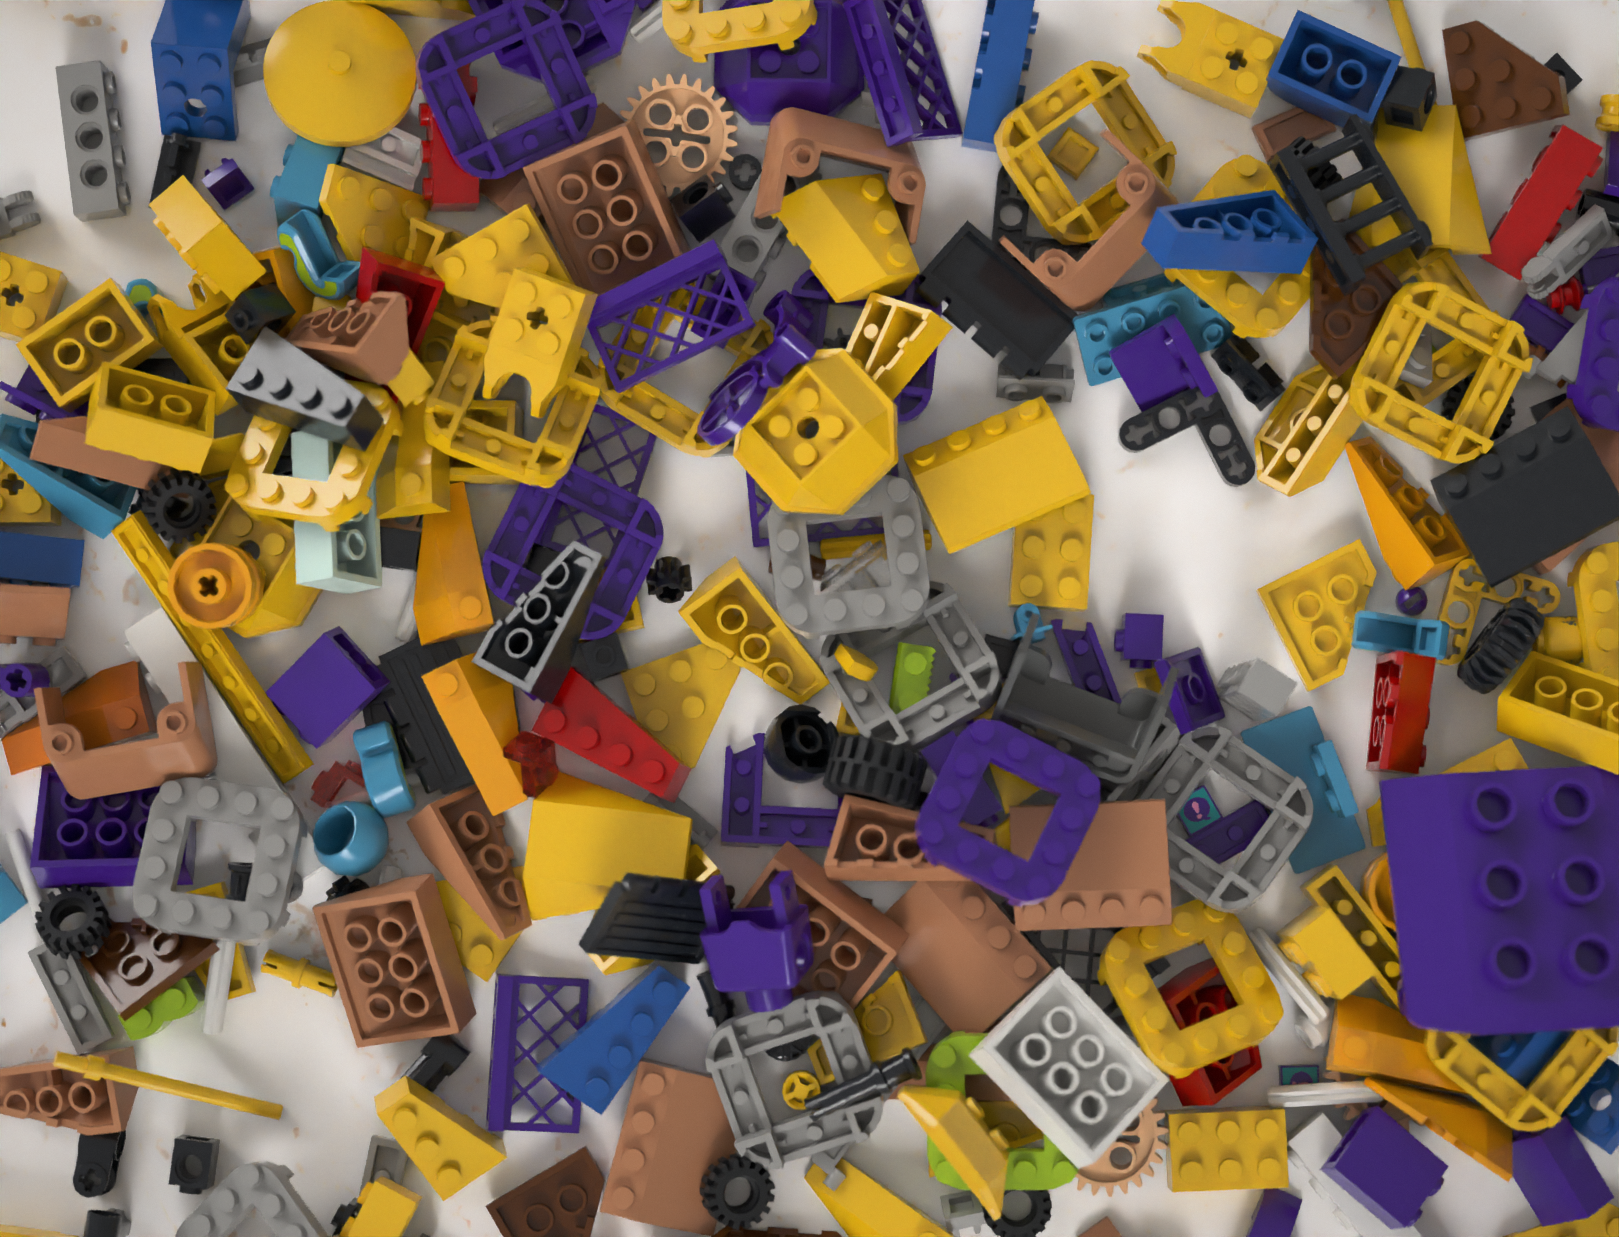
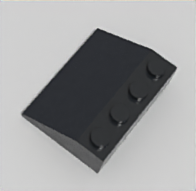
(1528, 497)

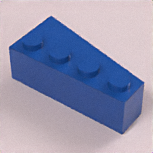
(611, 1044)

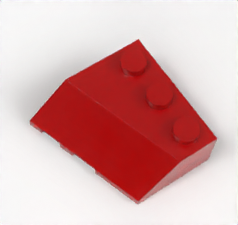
(1400, 712)
(1192, 998)

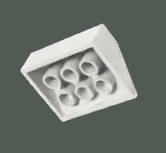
(1069, 1068)

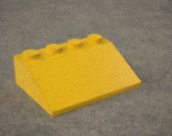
(995, 474)

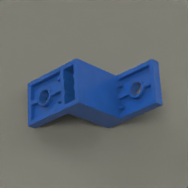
(195, 59)
(1527, 1053)

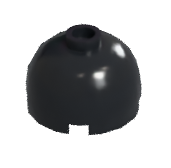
(799, 744)

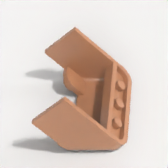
(802, 136)
(1089, 279)
(181, 751)

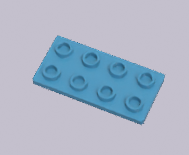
(1136, 308)
(1300, 749)

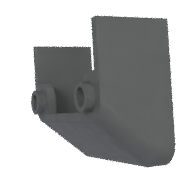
(1081, 724)

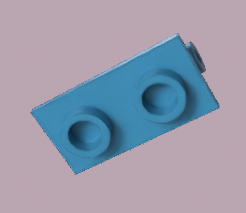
(1021, 619)

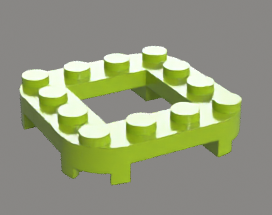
(1027, 1167)

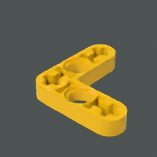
(1471, 598)

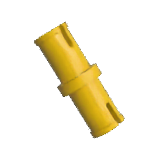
(299, 972)

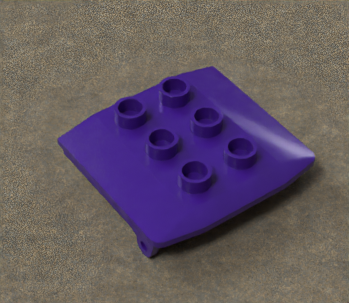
(1506, 899)

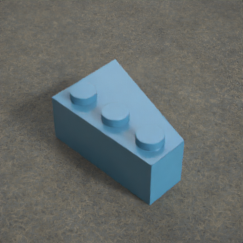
(302, 178)

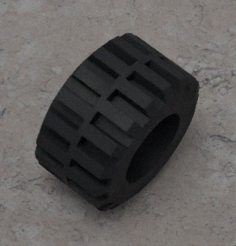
(875, 771)

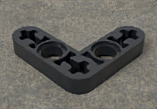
(1018, 232)
(1203, 422)

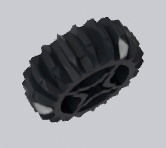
(1500, 646)

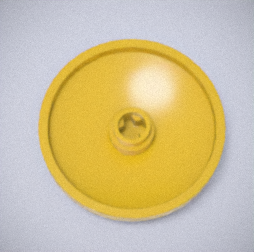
(340, 73)

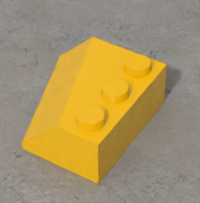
(850, 236)

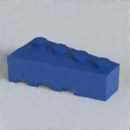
(998, 69)
(1231, 235)
(40, 560)

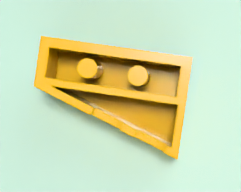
(895, 340)
(437, 1138)

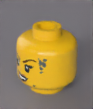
(1560, 639)

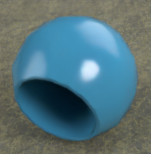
(350, 838)

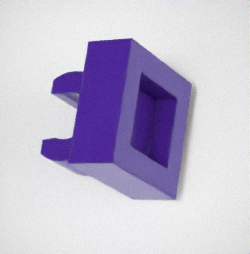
(227, 183)

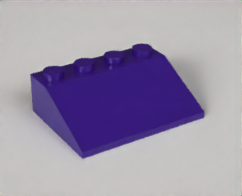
(94, 838)

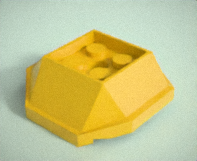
(847, 454)
(284, 601)

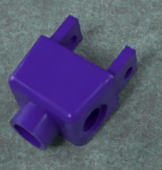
(757, 947)

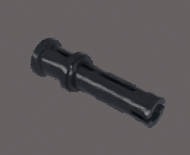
(879, 1078)

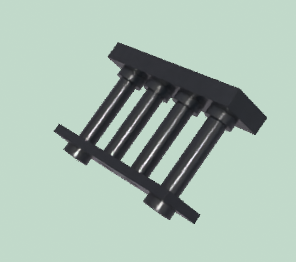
(1312, 202)

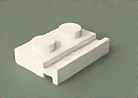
(389, 158)

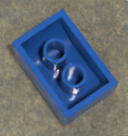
(1331, 71)

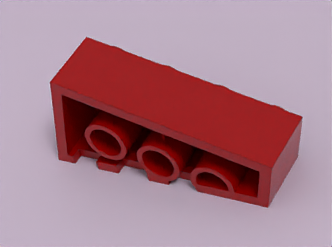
(447, 184)
(1542, 200)
(414, 281)
(604, 733)

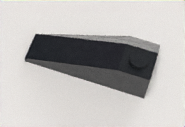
(541, 634)

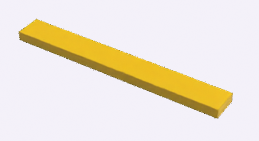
(216, 655)

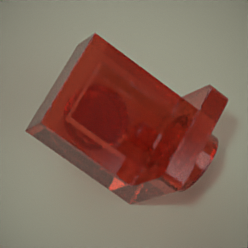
(536, 759)
(329, 784)

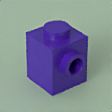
(1140, 639)

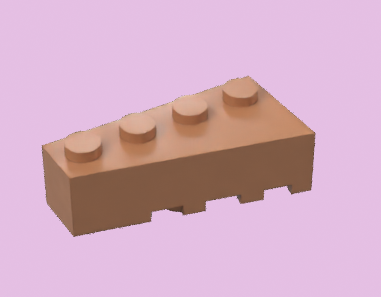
(881, 845)

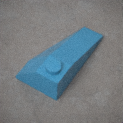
(82, 498)

